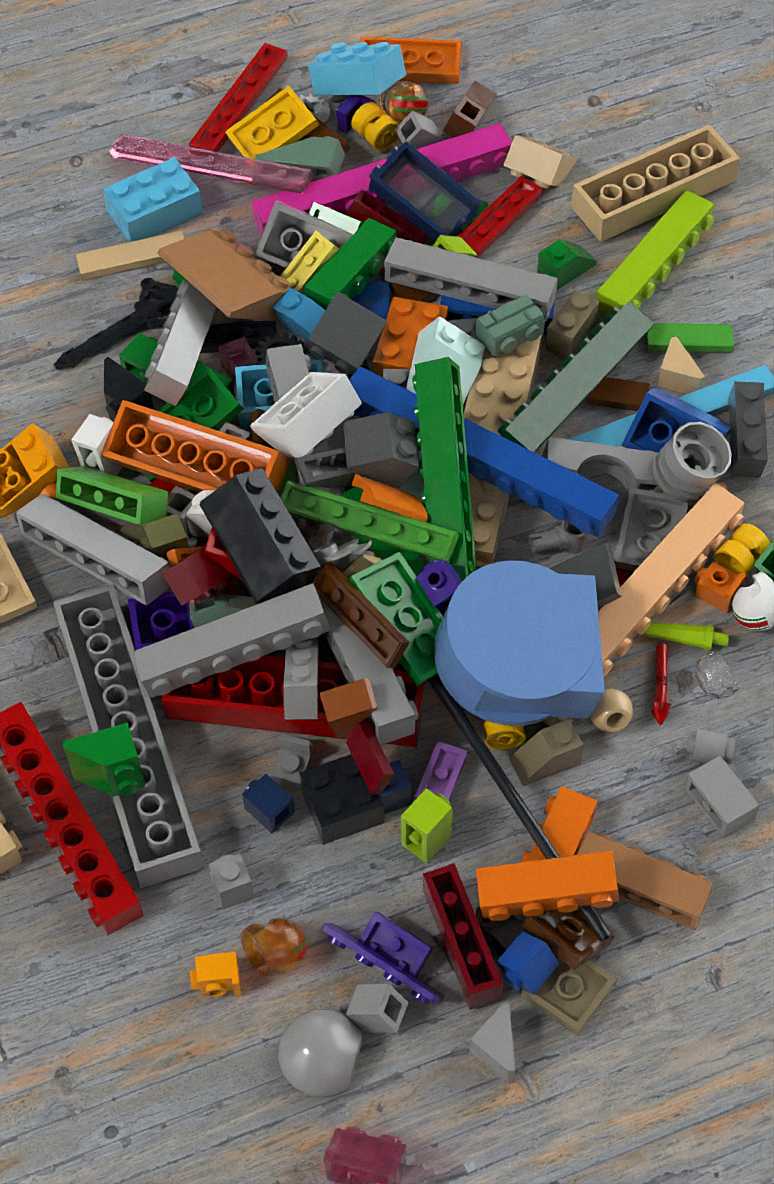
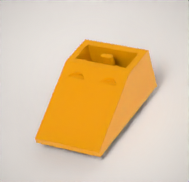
(28, 467)

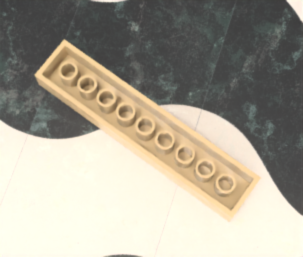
(493, 398)

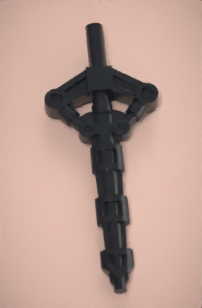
(145, 313)

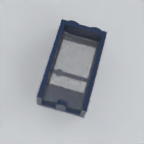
(423, 192)

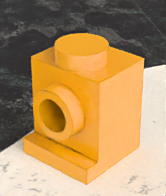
(216, 974)

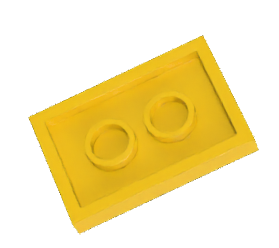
(272, 125)

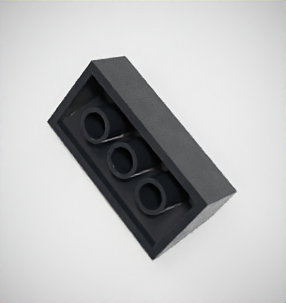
(260, 536)

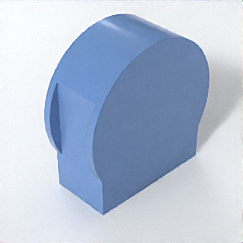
(522, 644)

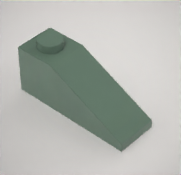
(318, 154)

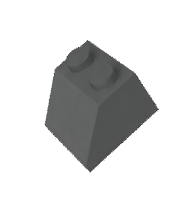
(382, 448)

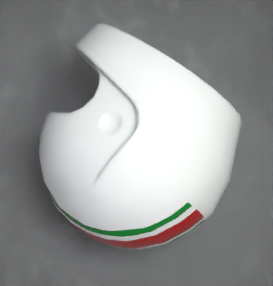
(755, 604)

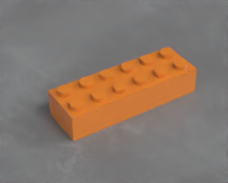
(185, 450)

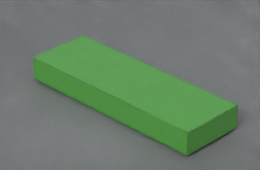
(692, 336)

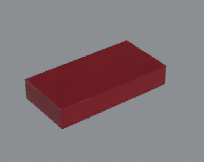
(369, 758)

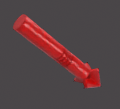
(660, 706)

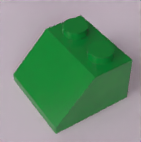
(106, 760)

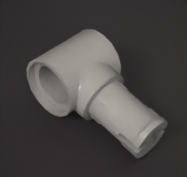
(561, 538)

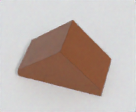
(348, 705)

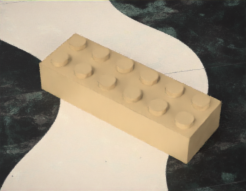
(654, 182)

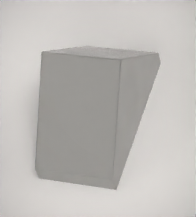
(494, 1044)

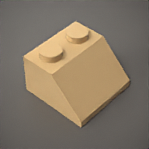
(538, 161)

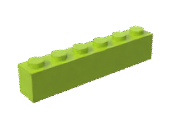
(657, 253)

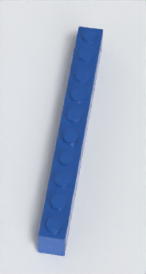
(503, 462)

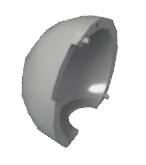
(320, 1052)

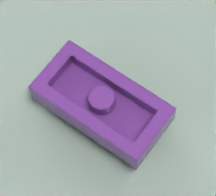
(443, 770)

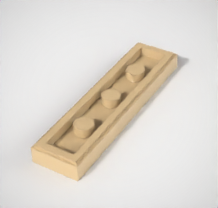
(124, 256)

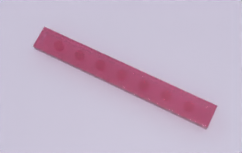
(213, 163)

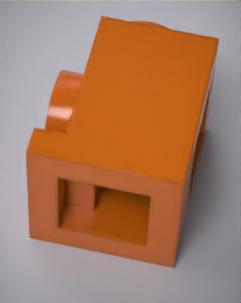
(718, 586)

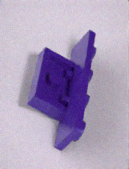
(390, 949)

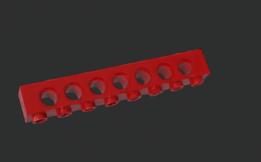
(122, 905)

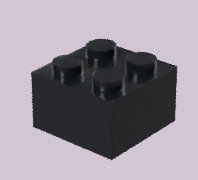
(340, 799)

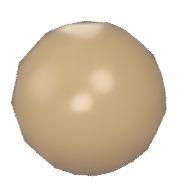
(612, 709)

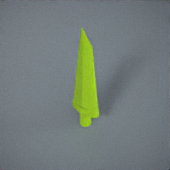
(691, 635)

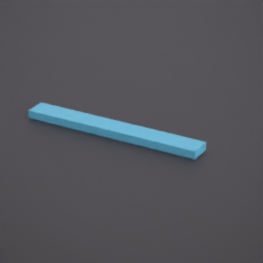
(709, 399)

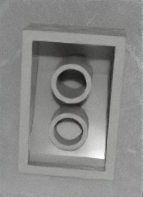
(289, 231)

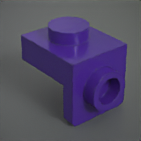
(347, 110)

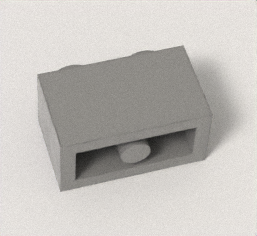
(722, 796)

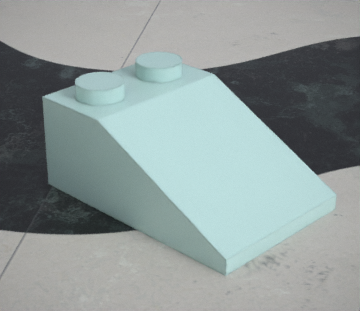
(445, 340)

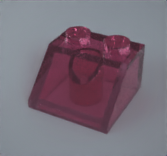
(364, 1159)

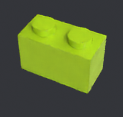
(426, 825)

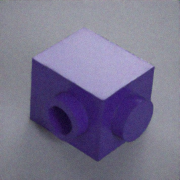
(439, 582)

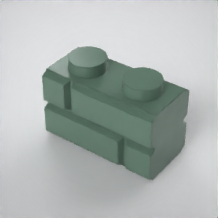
(510, 326)

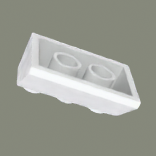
(307, 413)

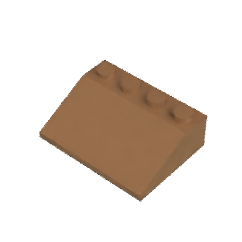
(227, 274)

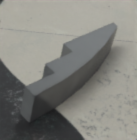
(326, 469)

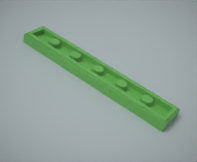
(370, 522)

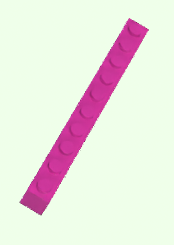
(457, 157)

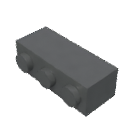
(748, 432)

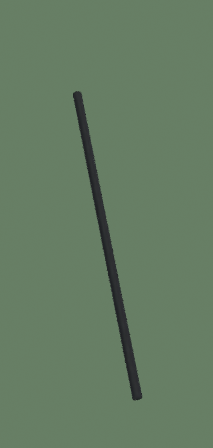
(511, 795)

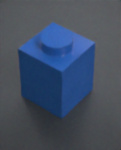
(527, 963)

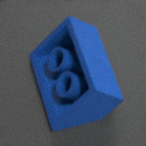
(661, 417)

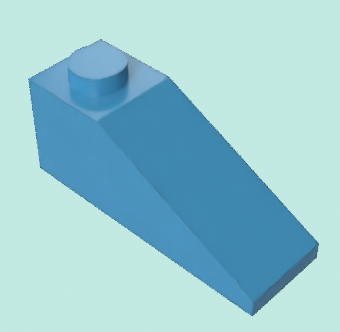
(298, 313)

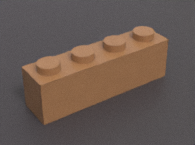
(654, 882)

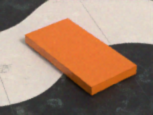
(427, 58)

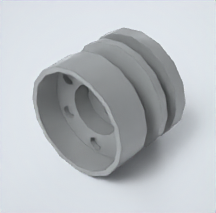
(692, 461)

